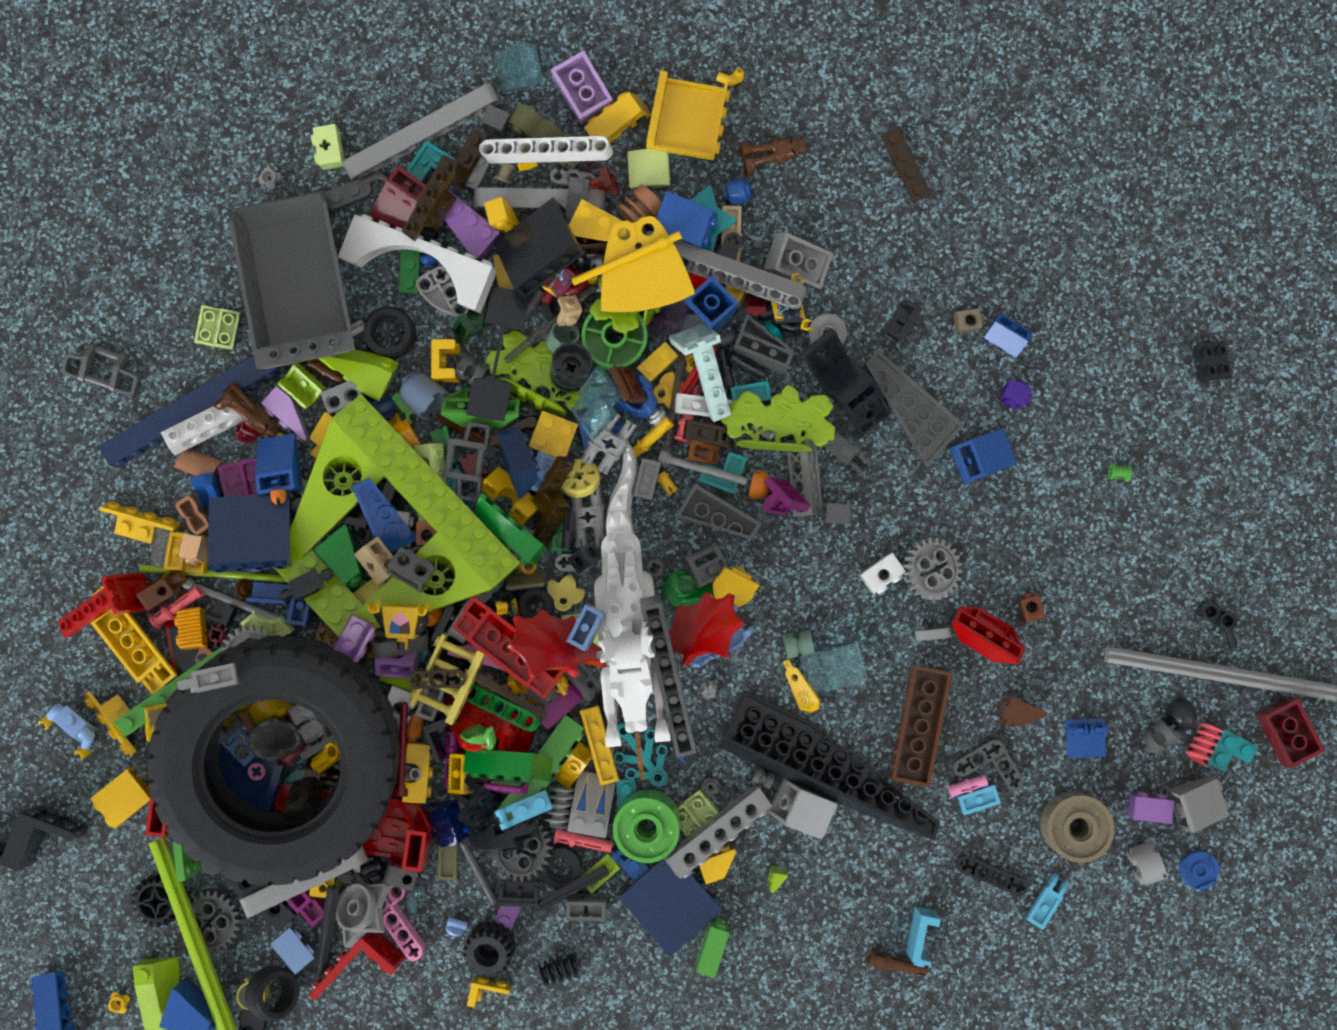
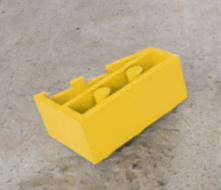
(617, 117)
(594, 223)

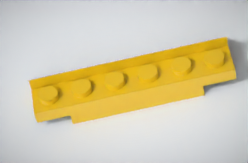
(134, 649)

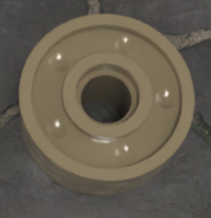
(1095, 827)

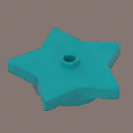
(725, 220)

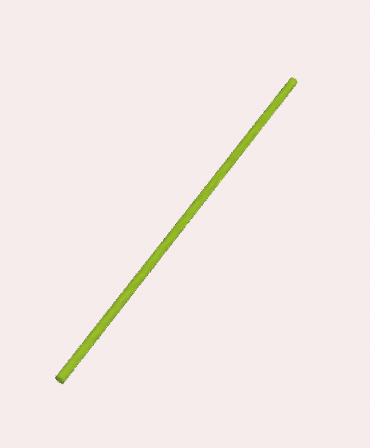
(243, 575)

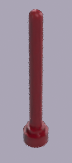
(400, 788)

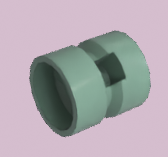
(798, 644)

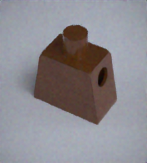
(160, 589)

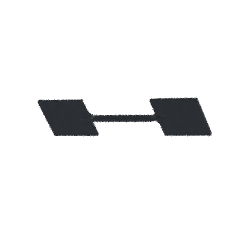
(488, 396)

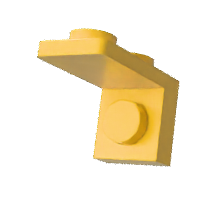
(574, 765)
(483, 983)

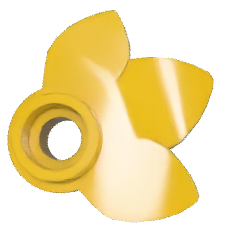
(666, 384)

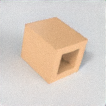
(193, 549)

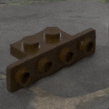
(432, 206)

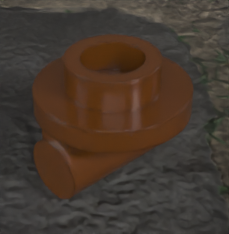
(243, 588)

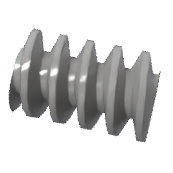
(560, 805)

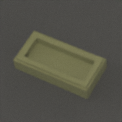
(448, 863)

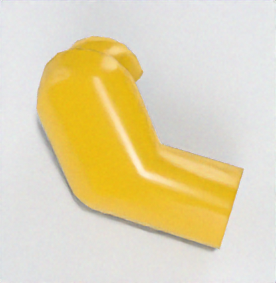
(732, 79)

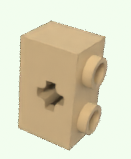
(375, 559)

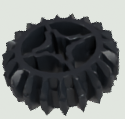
(142, 902)

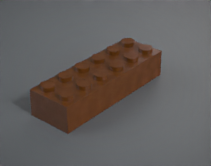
(920, 725)

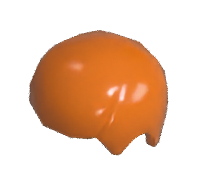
(758, 488)

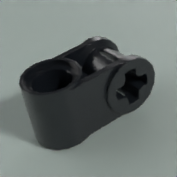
(727, 250)

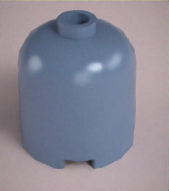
(422, 394)

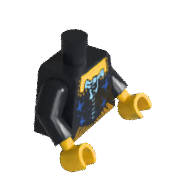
(786, 318)
(505, 605)

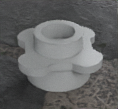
(267, 172)
(708, 689)

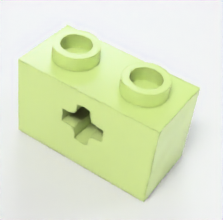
(326, 136)

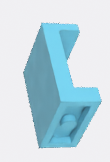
(921, 919)

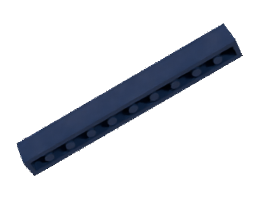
(147, 432)

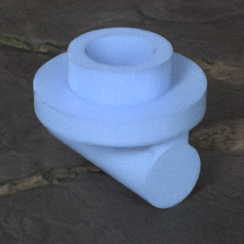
(455, 927)

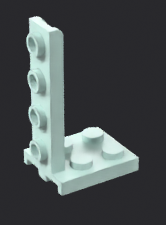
(699, 342)

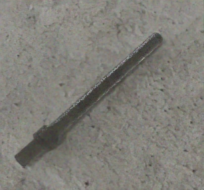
(546, 327)
(677, 385)

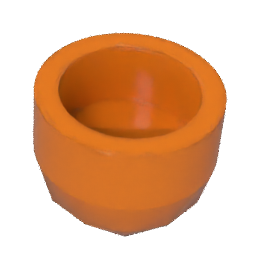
(277, 495)

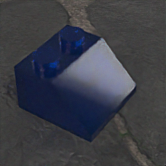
(446, 827)

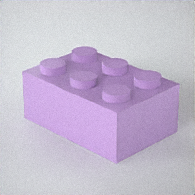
(581, 87)

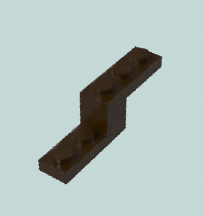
(465, 161)
(550, 500)

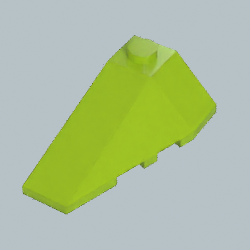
(365, 369)
(153, 986)

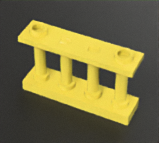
(459, 694)

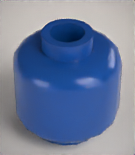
(737, 191)

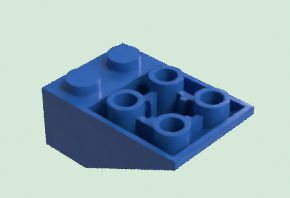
(983, 455)
(278, 465)

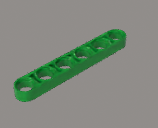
(506, 713)

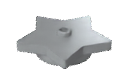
(361, 909)

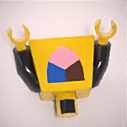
(400, 621)

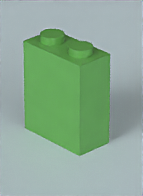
(712, 947)

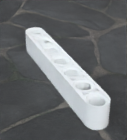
(553, 154)

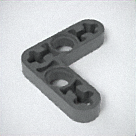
(995, 758)

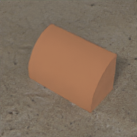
(197, 463)

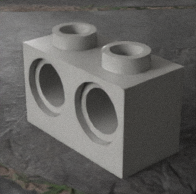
(343, 393)

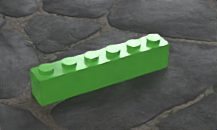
(556, 746)

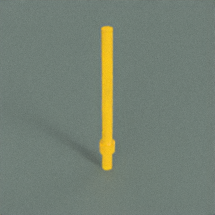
(662, 242)

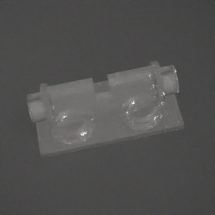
(159, 546)

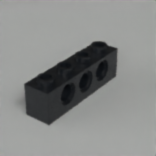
(276, 919)

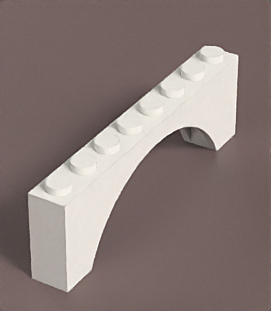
(370, 239)

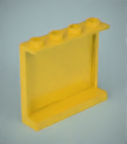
(687, 118)

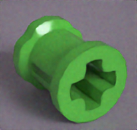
(1120, 472)

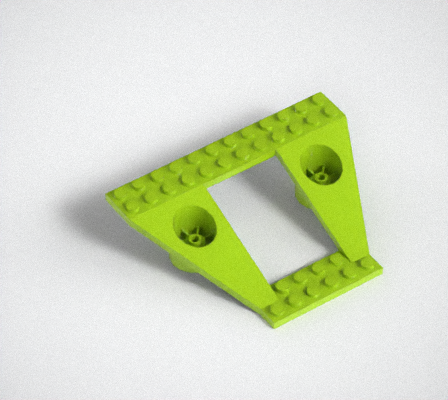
(462, 543)

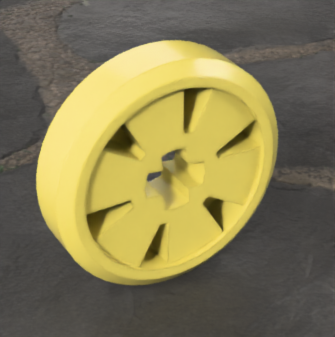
(584, 487)

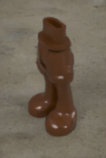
(781, 148)
(254, 416)

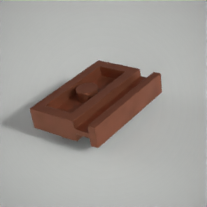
(627, 384)

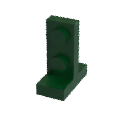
(469, 325)

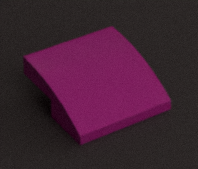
(238, 478)

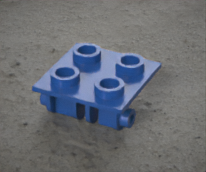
(1086, 738)

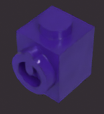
(1016, 394)

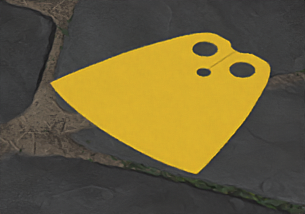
(647, 280)

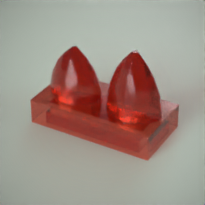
(606, 181)

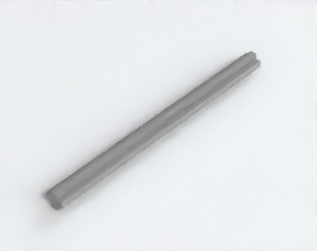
(1220, 673)

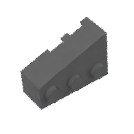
(762, 347)

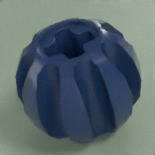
(385, 407)

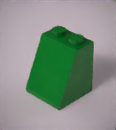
(339, 555)

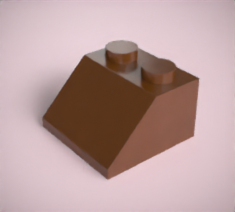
(1014, 711)

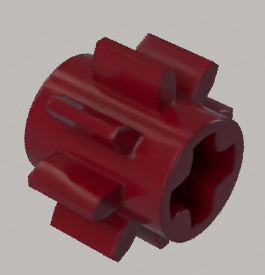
(245, 433)
(214, 631)

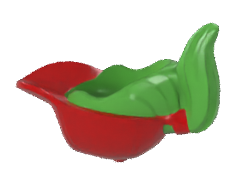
(474, 736)

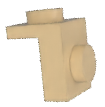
(569, 311)

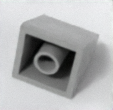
(1198, 803)
(802, 809)

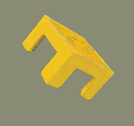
(439, 349)

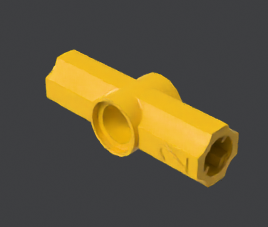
(326, 758)

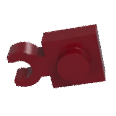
(755, 306)

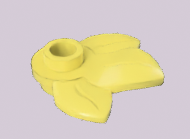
(565, 590)

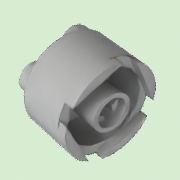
(1147, 863)

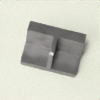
(646, 479)

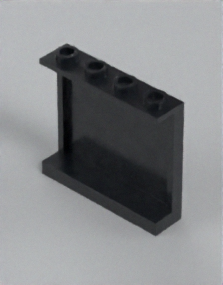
(538, 248)

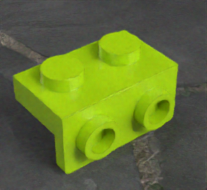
(301, 386)

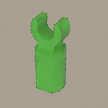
(403, 408)

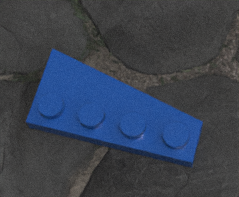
(381, 516)

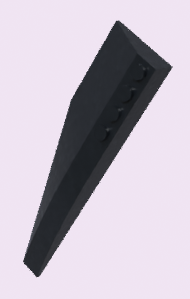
(814, 761)

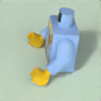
(73, 724)

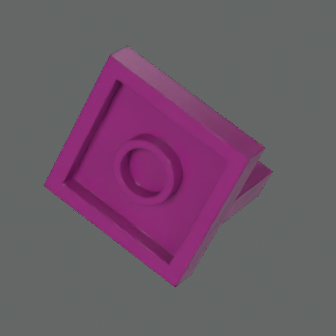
(783, 497)

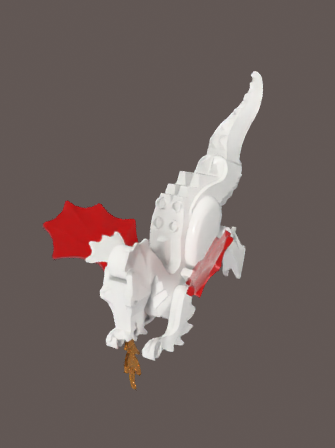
(623, 634)

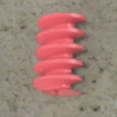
(1204, 743)

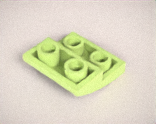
(648, 168)
(217, 327)
(696, 812)

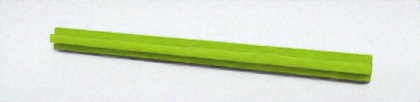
(192, 936)

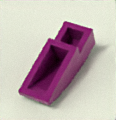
(561, 705)
(309, 907)

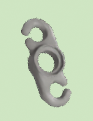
(565, 174)

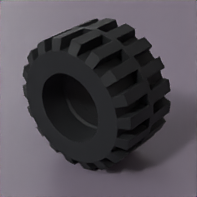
(485, 961)

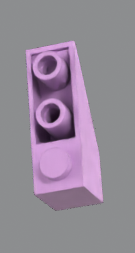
(287, 410)

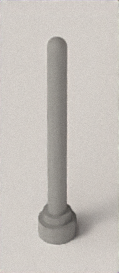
(666, 458)

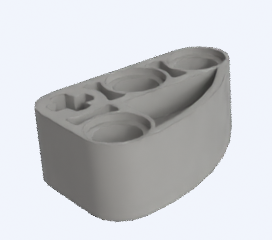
(437, 292)

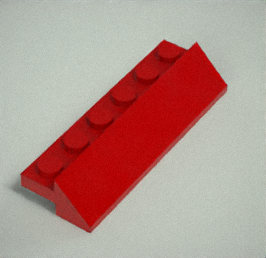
(491, 636)

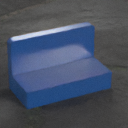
(206, 487)
(268, 593)

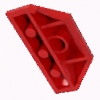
(988, 635)

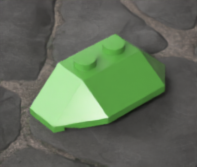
(455, 408)

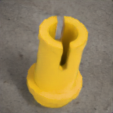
(666, 482)

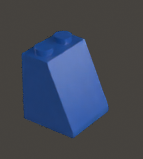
(688, 218)
(713, 304)
(187, 1009)

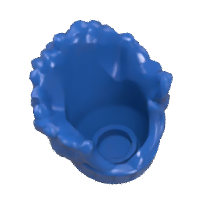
(637, 410)

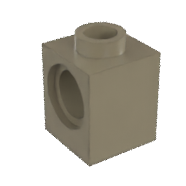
(961, 325)

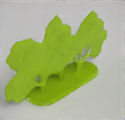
(783, 417)

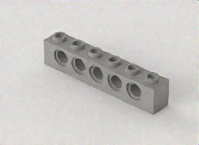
(707, 831)

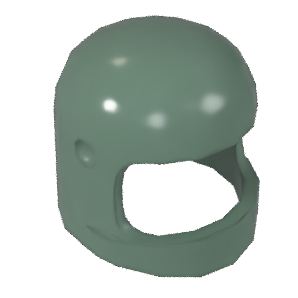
(561, 335)

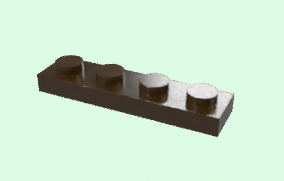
(905, 165)
(504, 692)

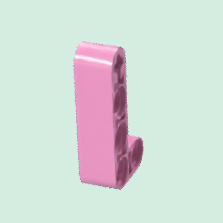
(401, 924)

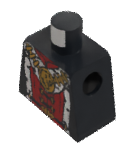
(396, 877)

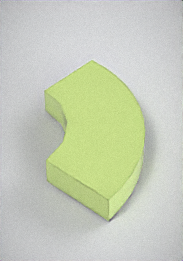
(276, 625)

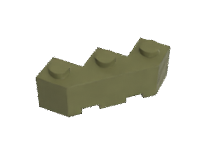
(532, 125)

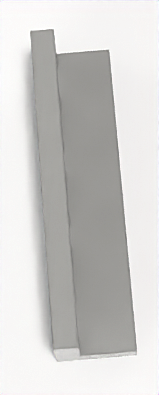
(808, 477)

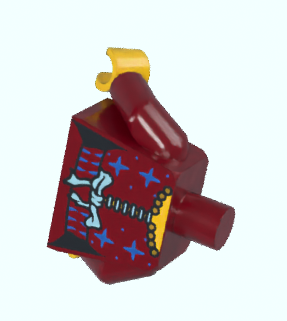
(562, 285)

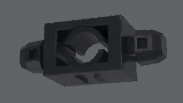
(306, 584)

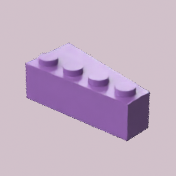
(471, 229)

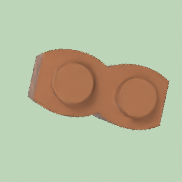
(194, 513)

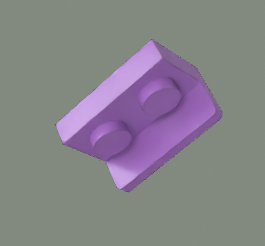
(355, 637)

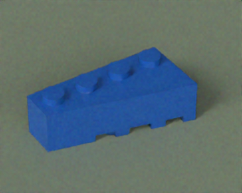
(50, 1002)

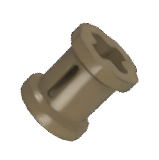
(504, 173)

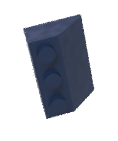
(518, 460)

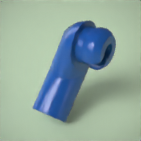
(429, 260)

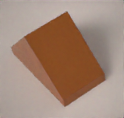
(703, 453)

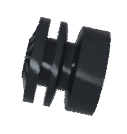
(572, 358)

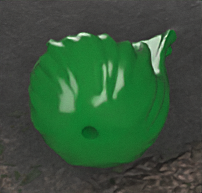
(681, 590)

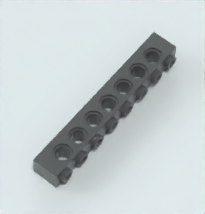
(668, 676)

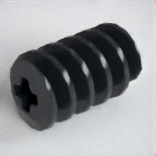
(559, 969)

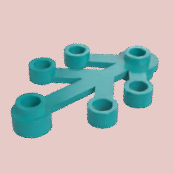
(646, 756)

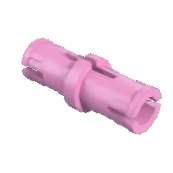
(967, 785)

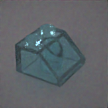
(518, 67)

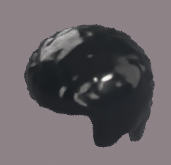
(1181, 714)

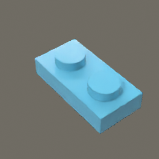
(978, 799)

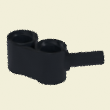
(1216, 618)

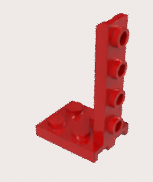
(118, 594)
(512, 737)
(376, 948)

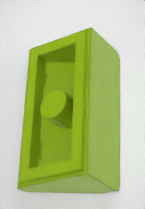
(776, 877)

